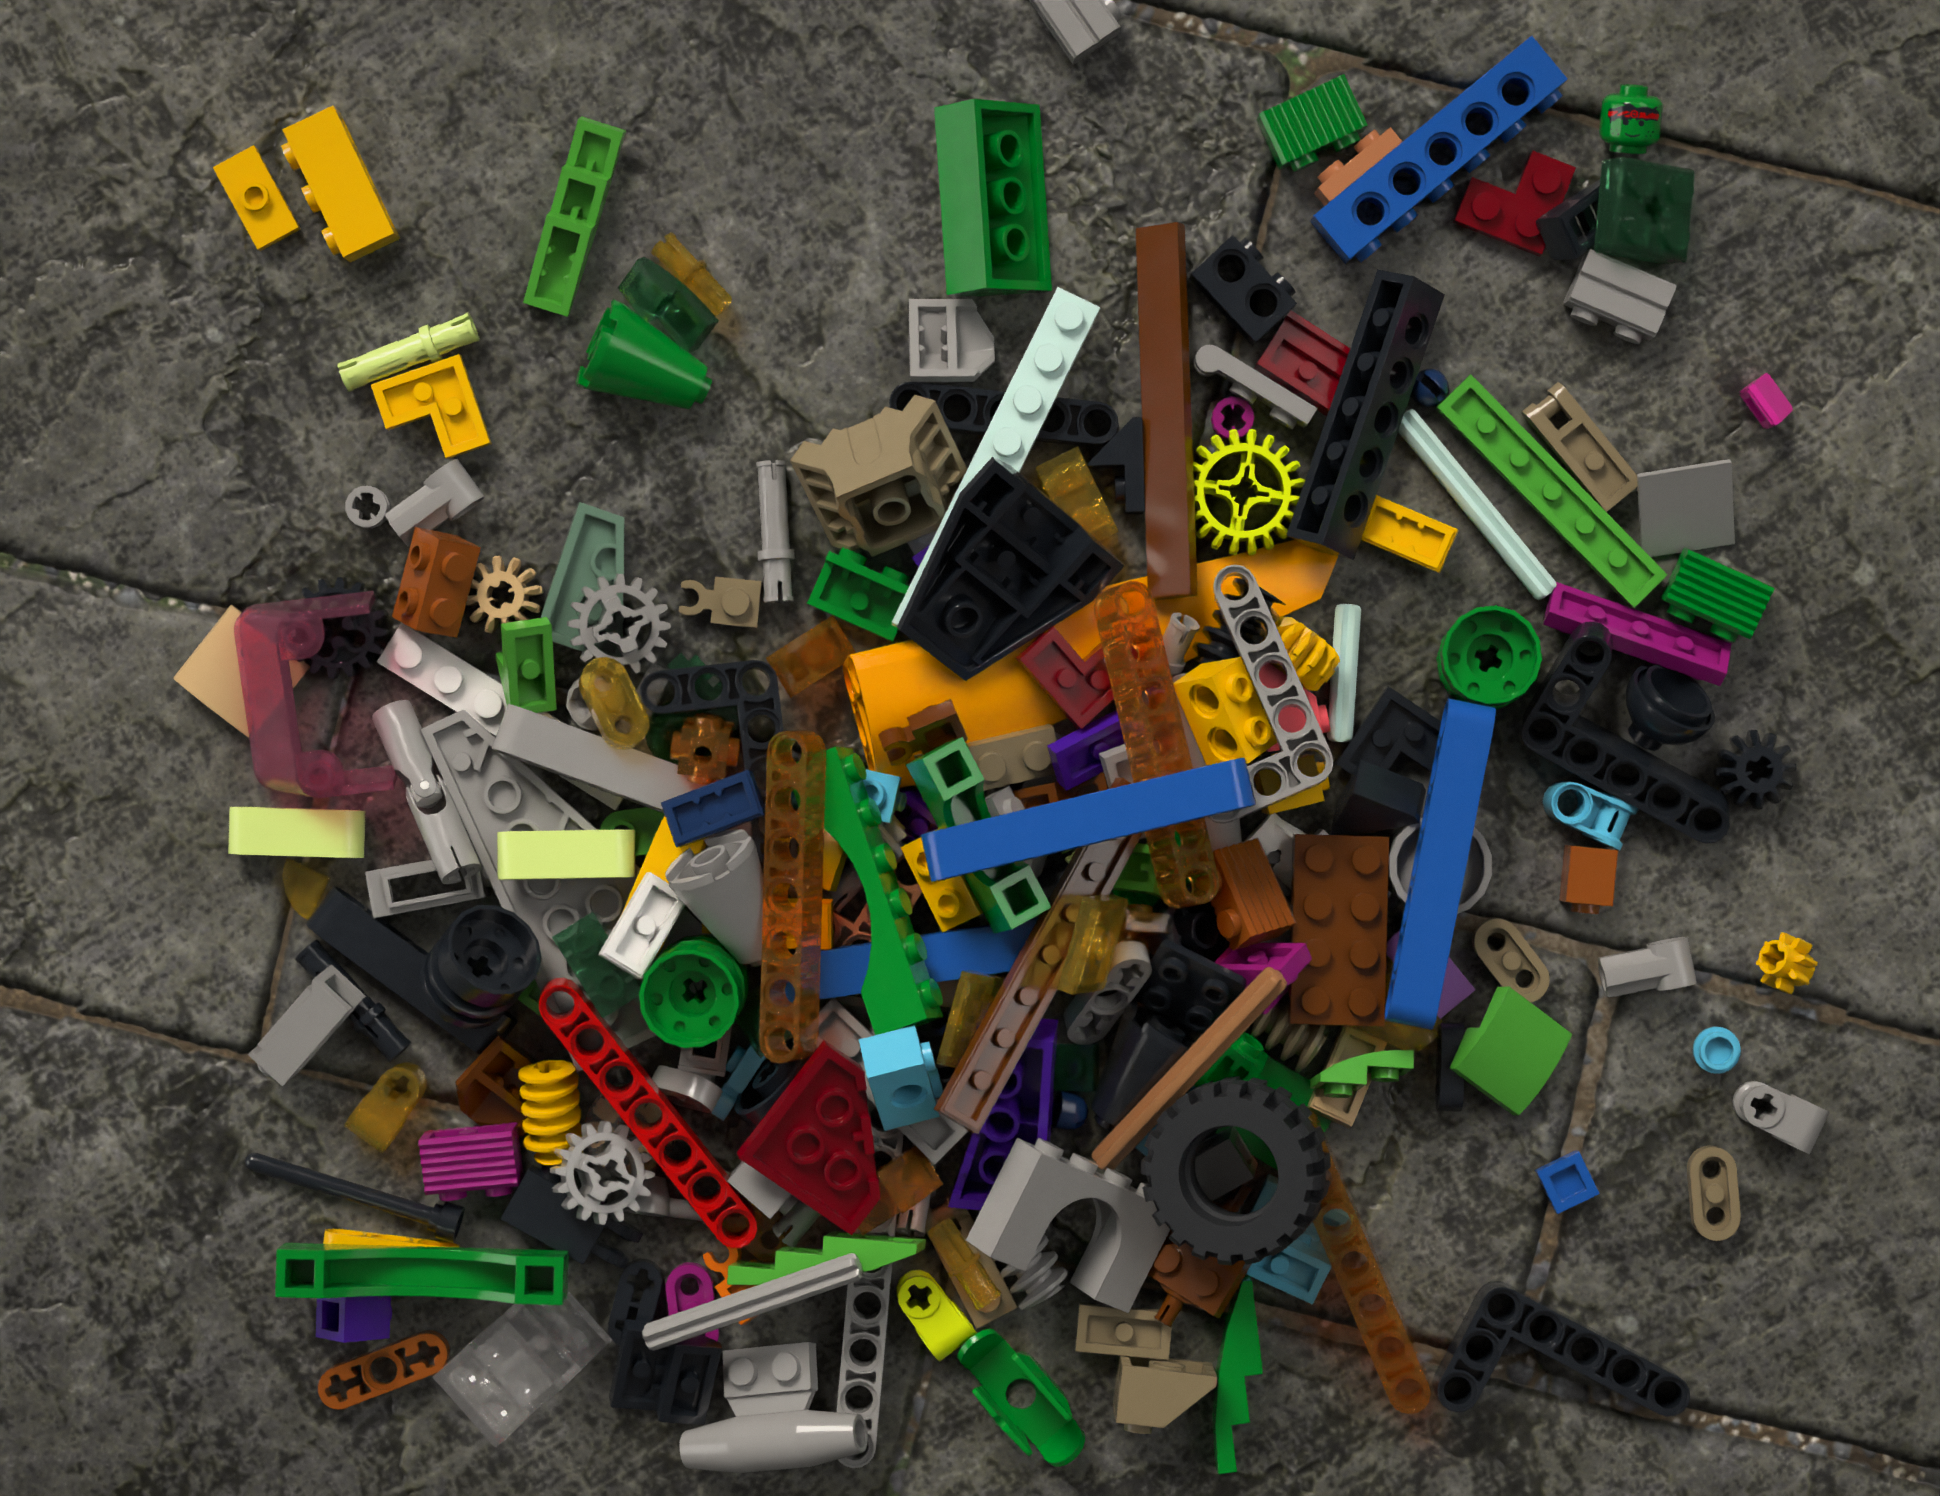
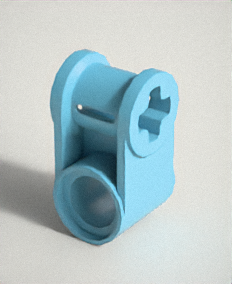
(1596, 815)

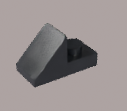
(1125, 452)

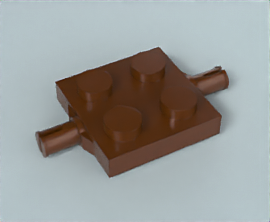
(1195, 1280)

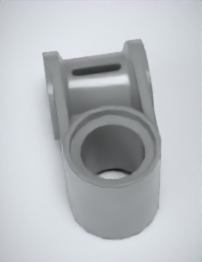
(1784, 1117)

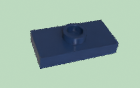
(713, 808)

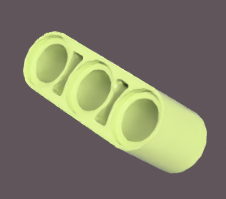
(296, 832)
(565, 854)

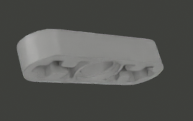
(1106, 1010)

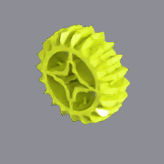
(1282, 498)

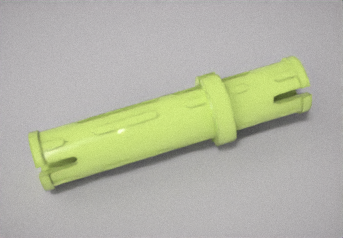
(401, 354)

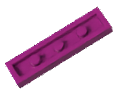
(1641, 634)

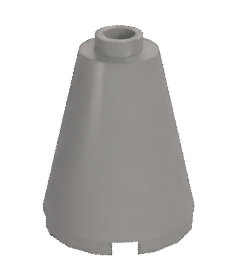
(724, 891)

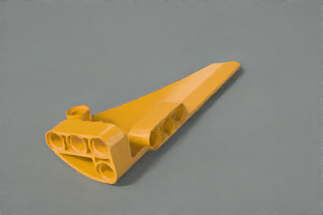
(1003, 698)

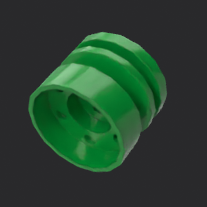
(1515, 650)
(686, 1016)

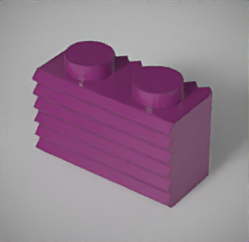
(471, 1160)

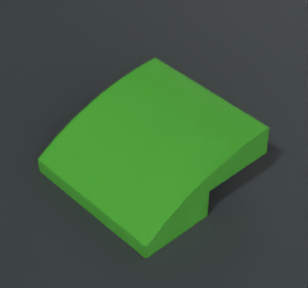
(1511, 1051)

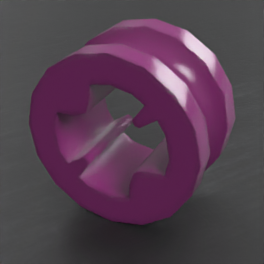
(1217, 417)

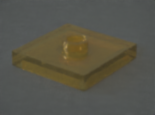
(1093, 944)

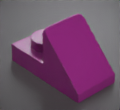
(1251, 960)

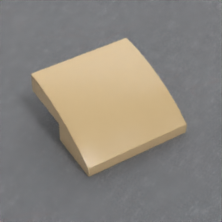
(214, 672)

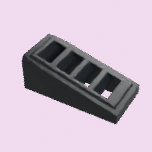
(1561, 229)

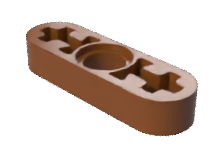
(347, 1370)

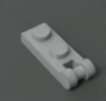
(1251, 385)

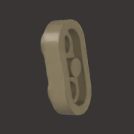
(1510, 958)
(1712, 1192)

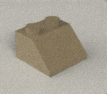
(1158, 1390)

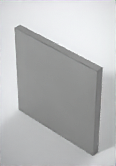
(1686, 508)

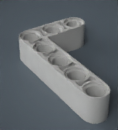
(1272, 700)

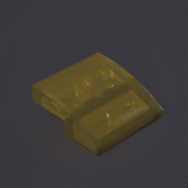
(970, 1005)

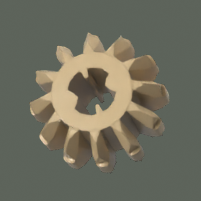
(498, 580)

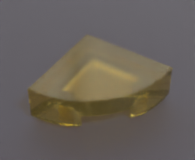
(303, 887)

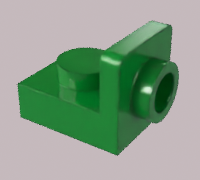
(1242, 1059)

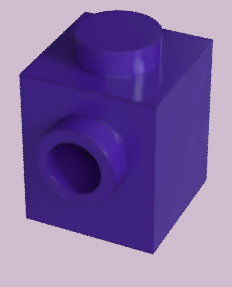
(353, 1318)

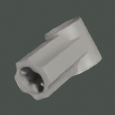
(444, 497)
(1660, 966)

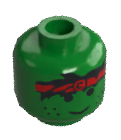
(1630, 119)

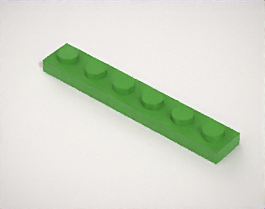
(1551, 491)

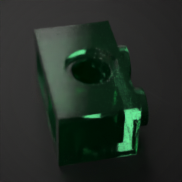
(603, 981)

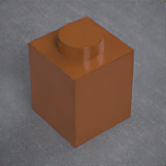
(1588, 878)

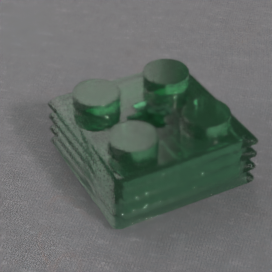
(1644, 210)

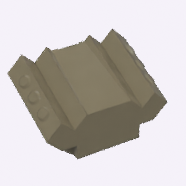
(882, 477)

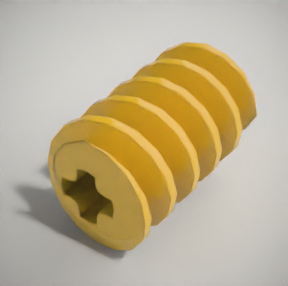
(550, 1108)

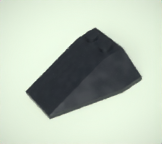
(1002, 572)

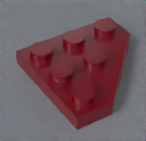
(821, 1140)

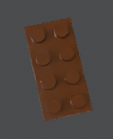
(1342, 918)

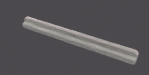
(752, 1301)

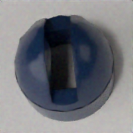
(1423, 395)
(1068, 1111)

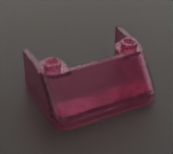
(265, 643)

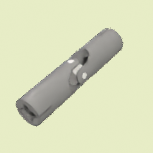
(414, 763)

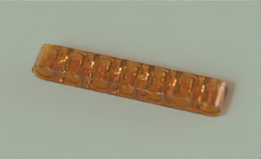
(1158, 720)
(779, 915)
(1370, 1280)

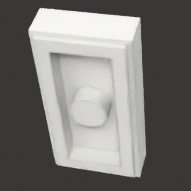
(643, 926)

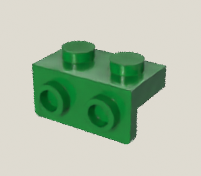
(859, 593)

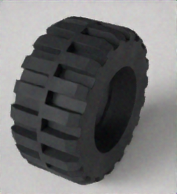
(1185, 1205)

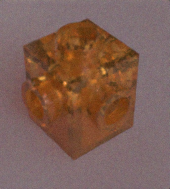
(713, 733)

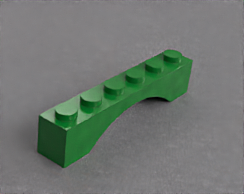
(897, 979)
(453, 1272)

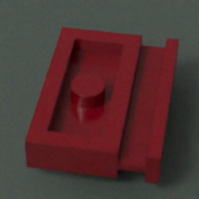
(1304, 361)

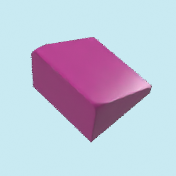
(1766, 401)

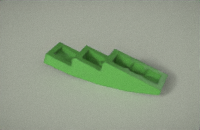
(574, 216)
(871, 1250)

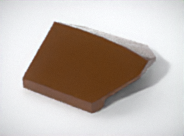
(491, 1085)

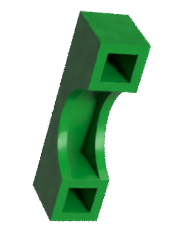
(955, 796)

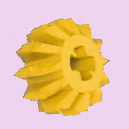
(1309, 653)

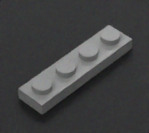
(843, 1031)

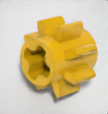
(1786, 963)

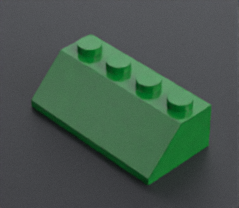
(992, 198)

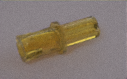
(692, 273)
(964, 1263)

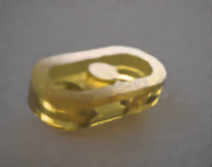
(615, 704)

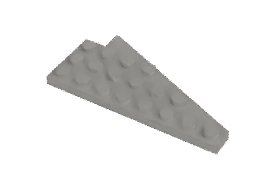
(504, 796)

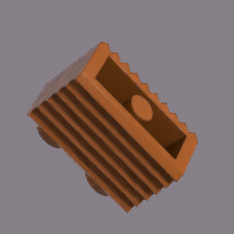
(1249, 897)

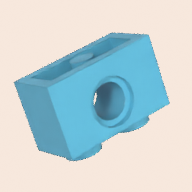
(901, 1077)

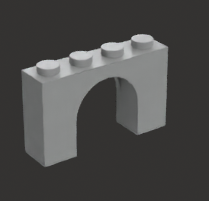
(1038, 1186)

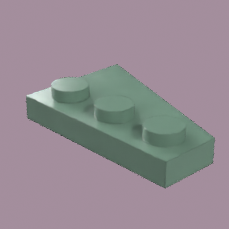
(590, 551)

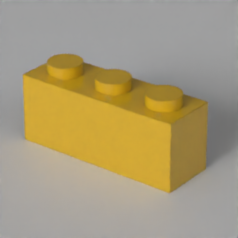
(339, 185)

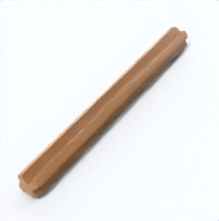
(1190, 1068)

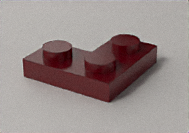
(1511, 215)
(1072, 683)

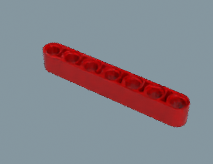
(653, 1135)

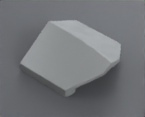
(948, 341)

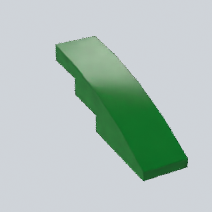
(1237, 1358)

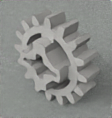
(610, 604)
(596, 1190)

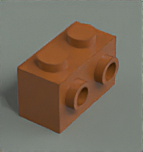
(436, 582)

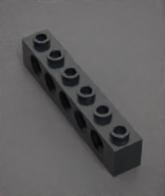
(1365, 414)

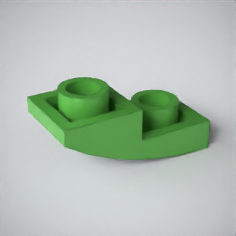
(1352, 1073)

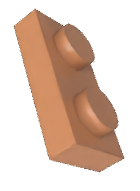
(1370, 151)

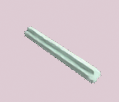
(1476, 505)

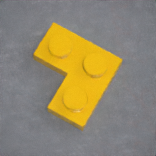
(438, 392)

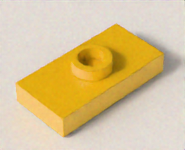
(256, 198)
(1409, 534)

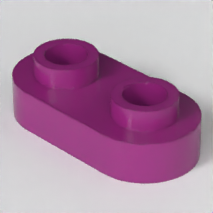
(679, 1300)

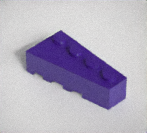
(1019, 1112)

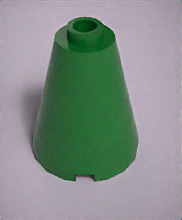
(641, 362)

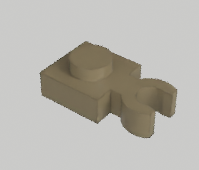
(732, 601)

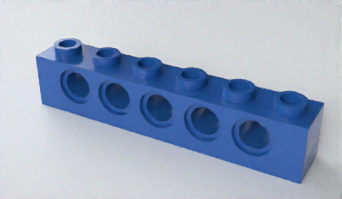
(1525, 66)

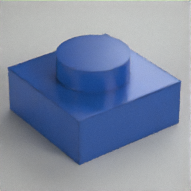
(1567, 1181)

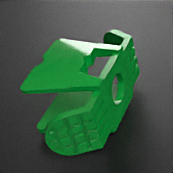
(1045, 1421)

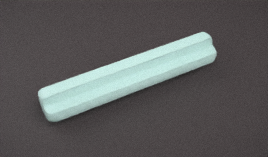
(1344, 679)

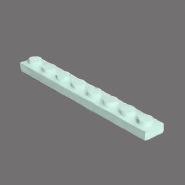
(1027, 397)

